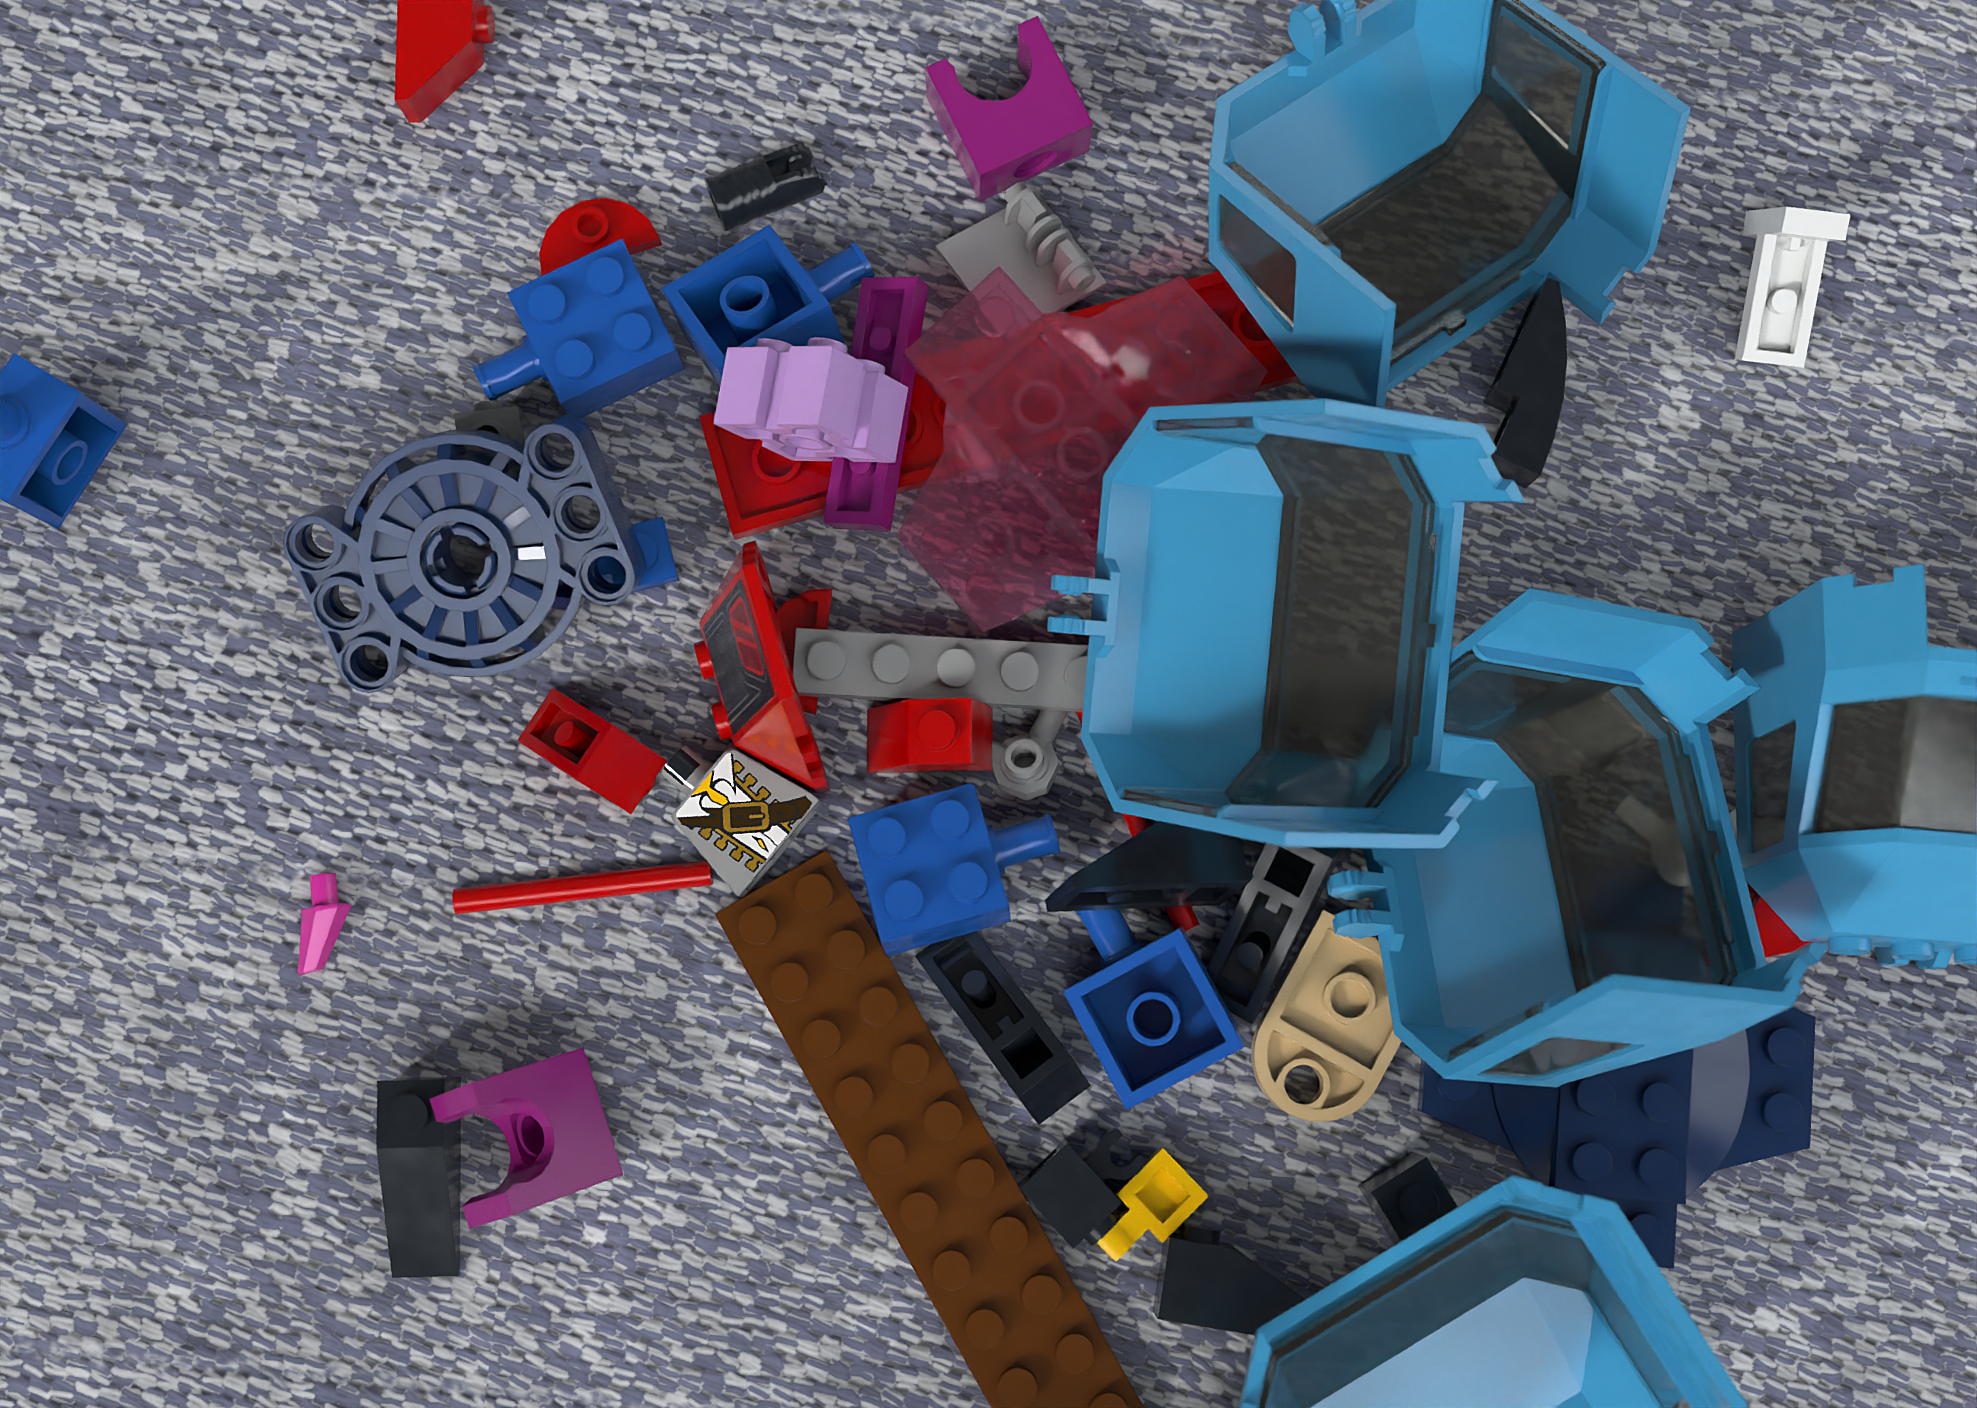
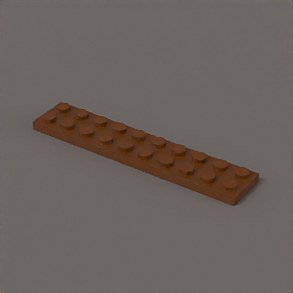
(921, 1145)

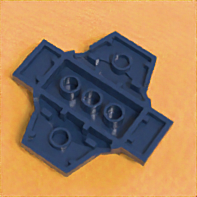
(1652, 1126)

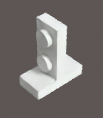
(1784, 281)

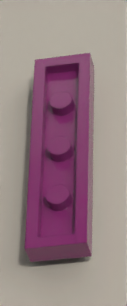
(885, 326)

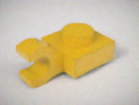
(1155, 1201)

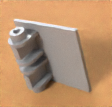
(1029, 248)

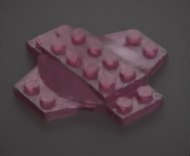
(1037, 423)

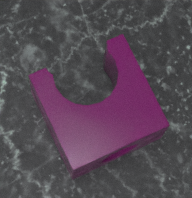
(1017, 135)
(551, 1128)

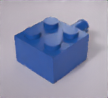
(760, 294)
(586, 334)
(49, 441)
(939, 867)
(1150, 1009)

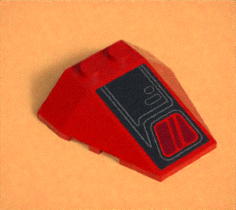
(755, 676)

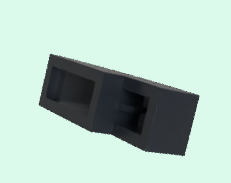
(1531, 388)

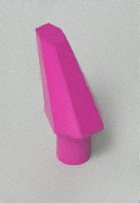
(320, 923)

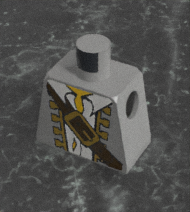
(737, 813)

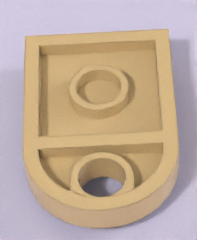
(1331, 1018)

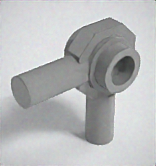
(1028, 762)

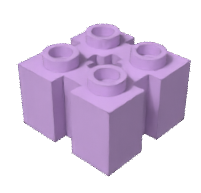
(811, 401)

